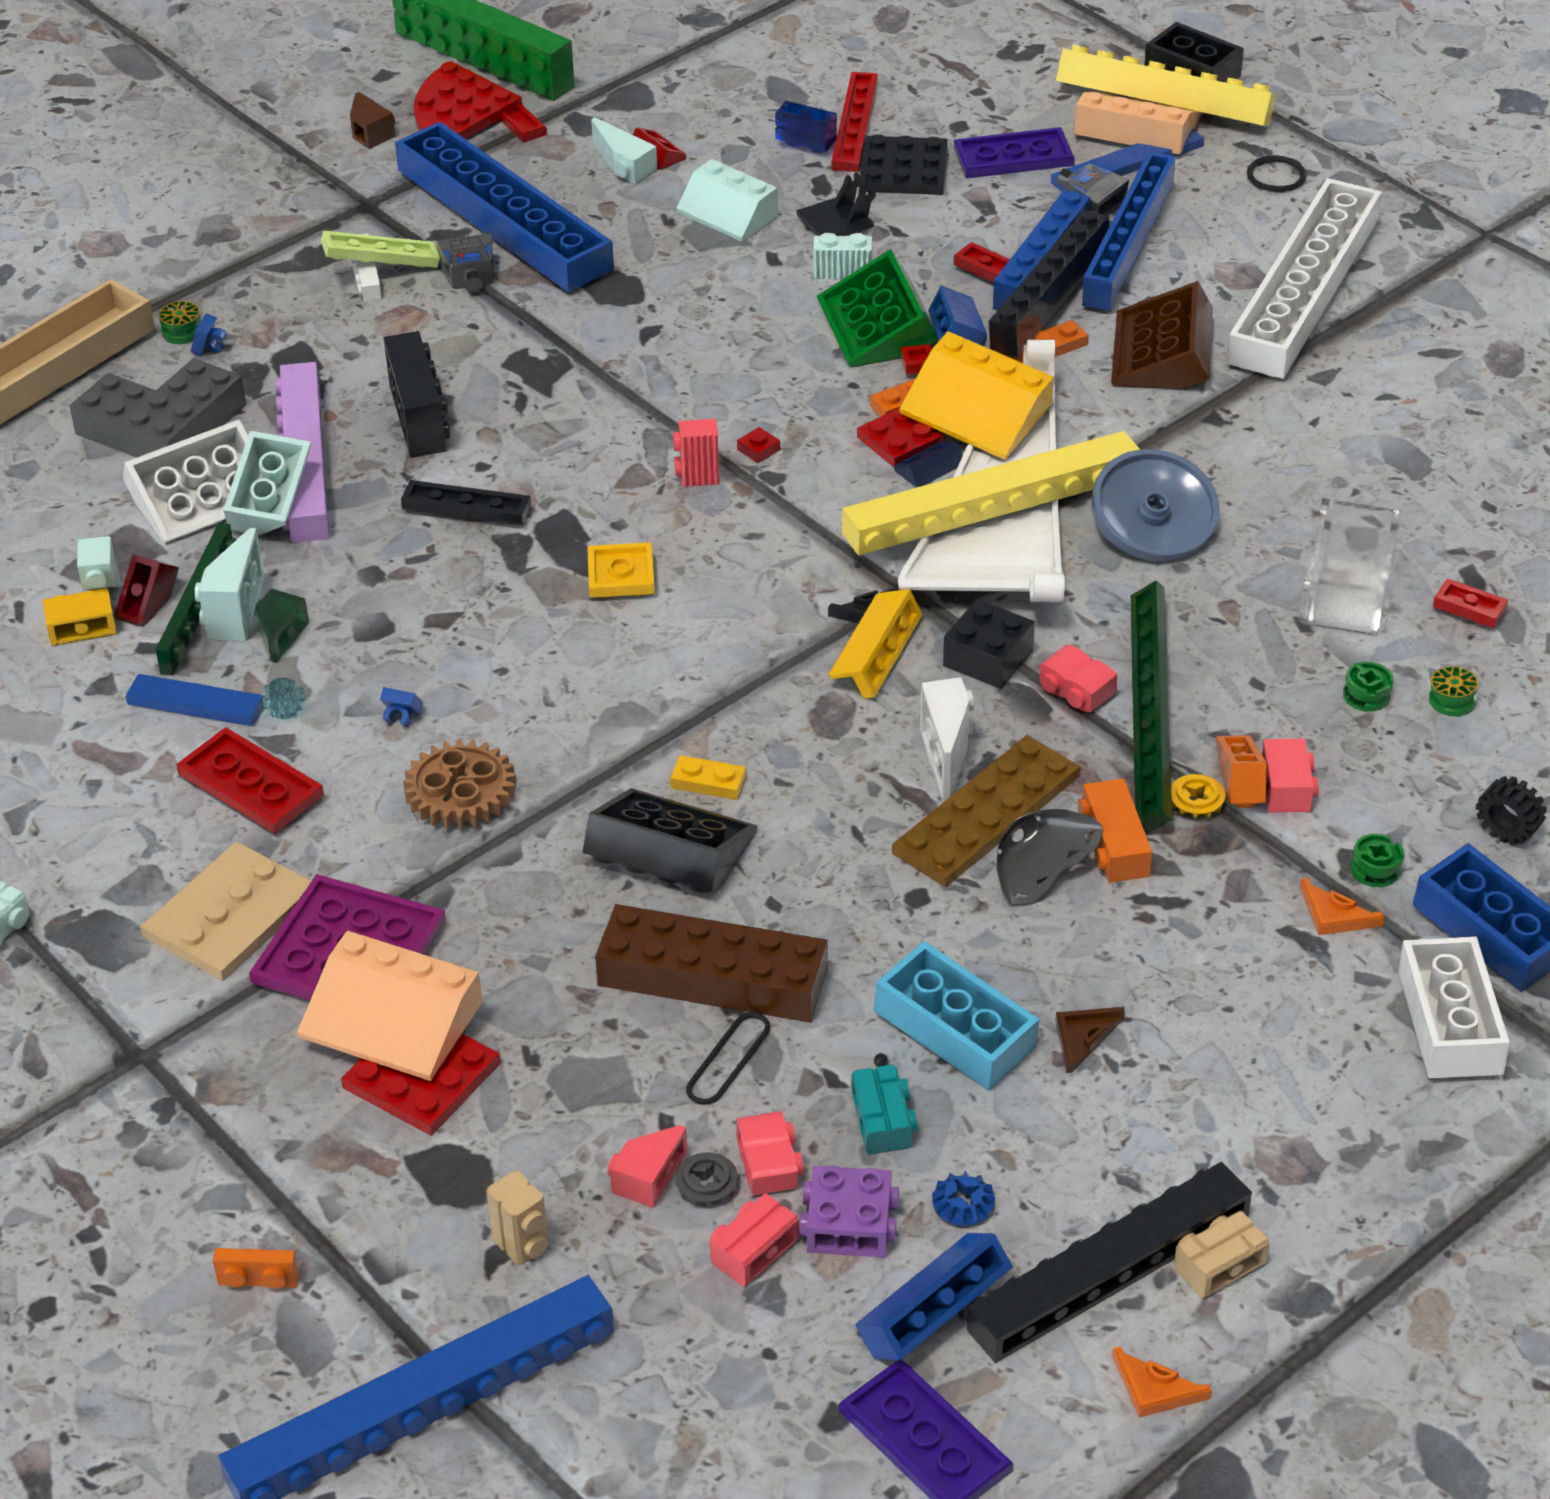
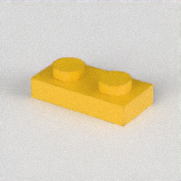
(708, 777)

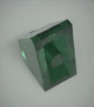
(280, 621)

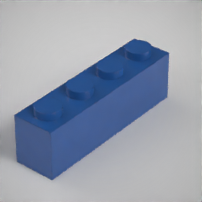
(933, 1296)

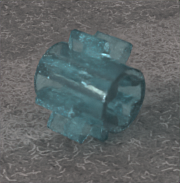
(283, 698)

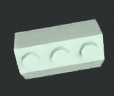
(728, 200)
(265, 482)

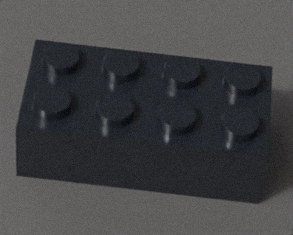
(416, 394)

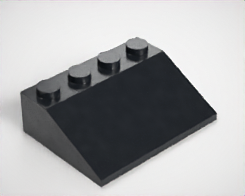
(667, 839)

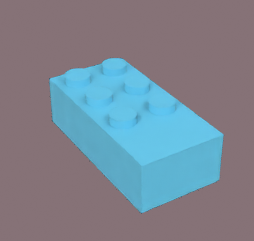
(956, 1015)

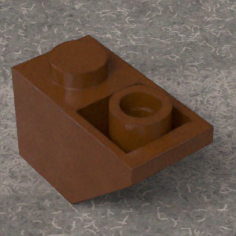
(370, 121)

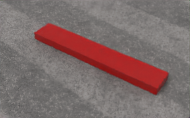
(854, 122)

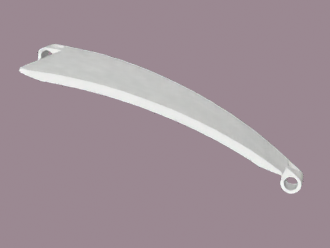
(1006, 551)

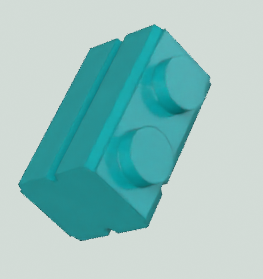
(882, 1109)

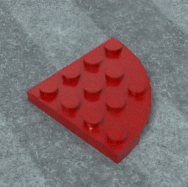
(461, 100)

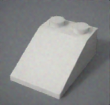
(946, 729)

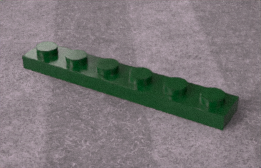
(185, 618)

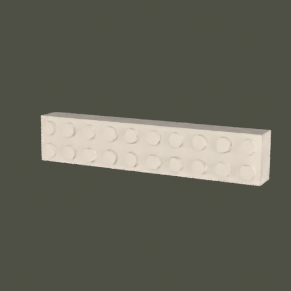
(1303, 278)

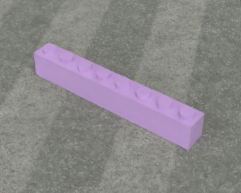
(301, 419)

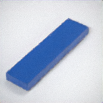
(194, 699)

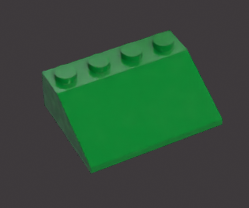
(877, 312)

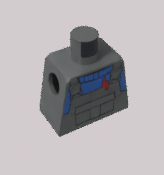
(1103, 186)
(467, 261)

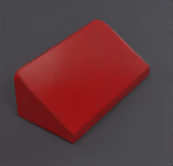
(666, 152)

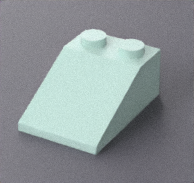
(231, 590)

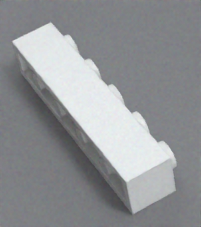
(367, 279)

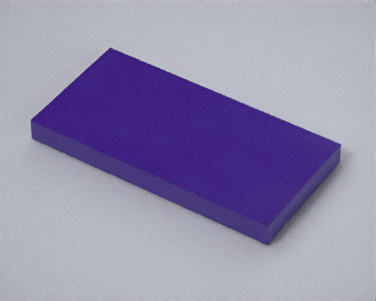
(1013, 152)
(925, 1435)

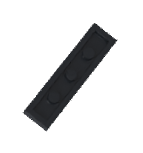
(466, 502)

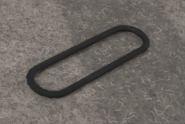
(707, 1061)

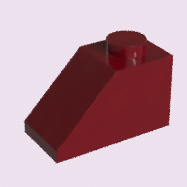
(145, 589)

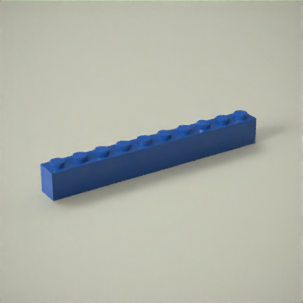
(418, 1393)

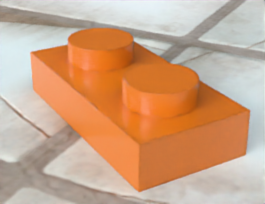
(256, 1267)

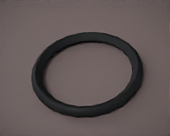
(1280, 159)

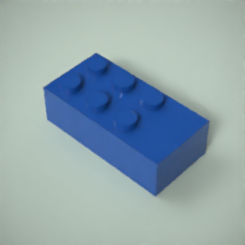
(1480, 900)

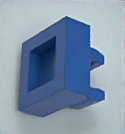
(207, 336)
(400, 702)

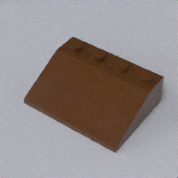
(1164, 340)

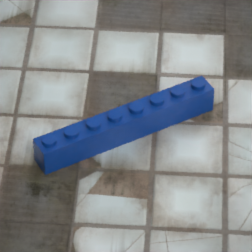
(1128, 231)

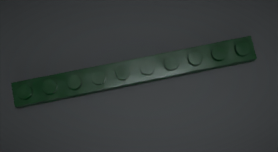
(1150, 707)

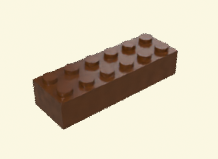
(712, 963)

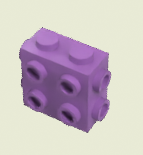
(849, 1211)

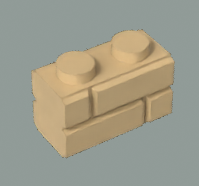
(517, 1217)
(1221, 1253)

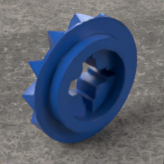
(955, 1209)

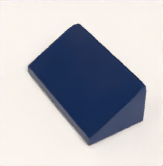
(930, 463)

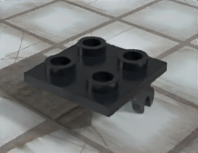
(840, 213)

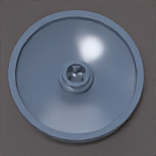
(1155, 505)

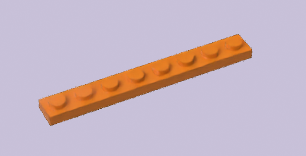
(1067, 338)

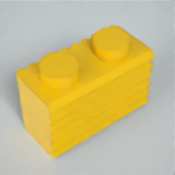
(79, 616)

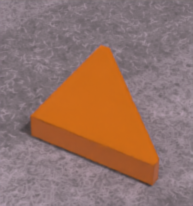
(1336, 912)
(1156, 1387)

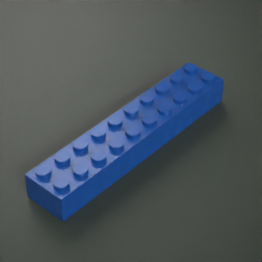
(505, 206)

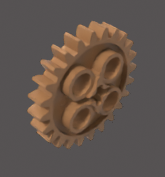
(459, 784)

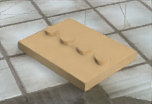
(226, 911)

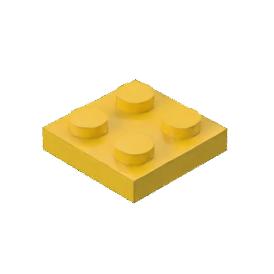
(620, 570)

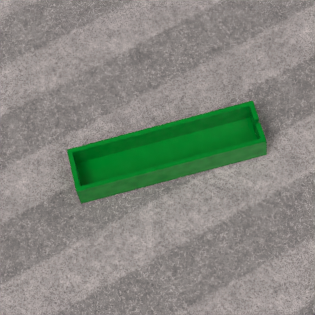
(491, 42)

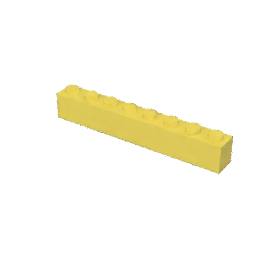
(1165, 86)

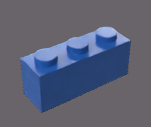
(956, 314)

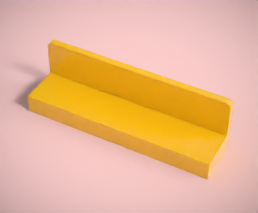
(878, 641)

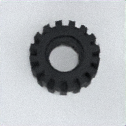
(1519, 799)

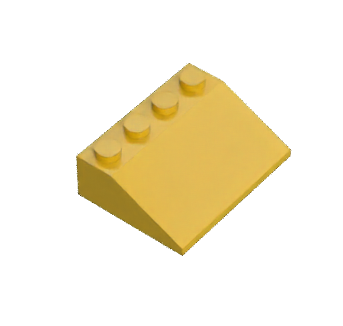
(978, 395)

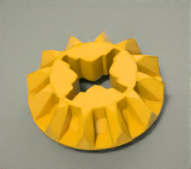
(1193, 786)

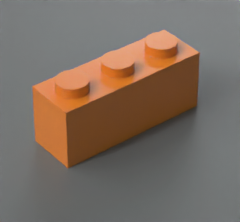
(1123, 844)

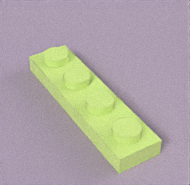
(380, 249)

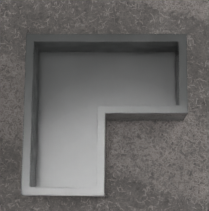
(147, 419)

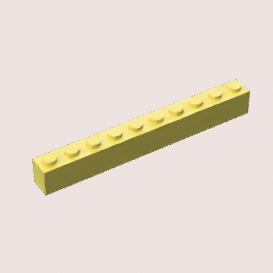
(980, 494)

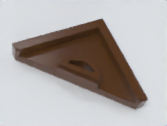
(1084, 1031)

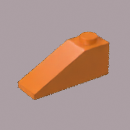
(1242, 770)

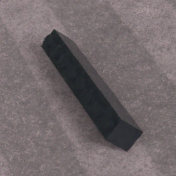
(1047, 285)
(1102, 1263)

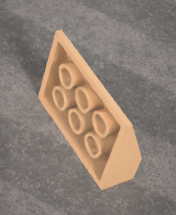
(1133, 121)
(390, 1005)

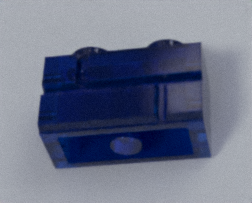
(806, 126)

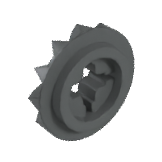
(698, 1168)

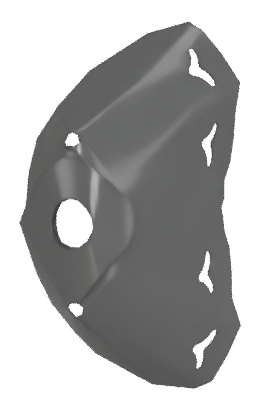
(1043, 851)

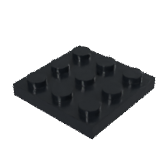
(904, 164)

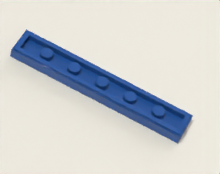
(1132, 157)

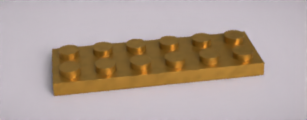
(983, 810)

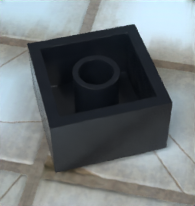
(988, 643)

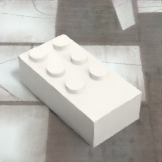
(1453, 1007)

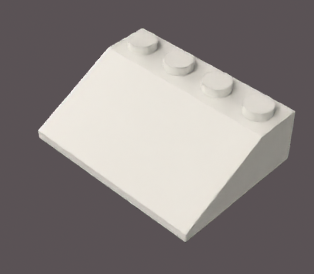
(187, 482)

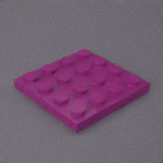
(322, 917)

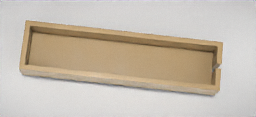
(70, 344)

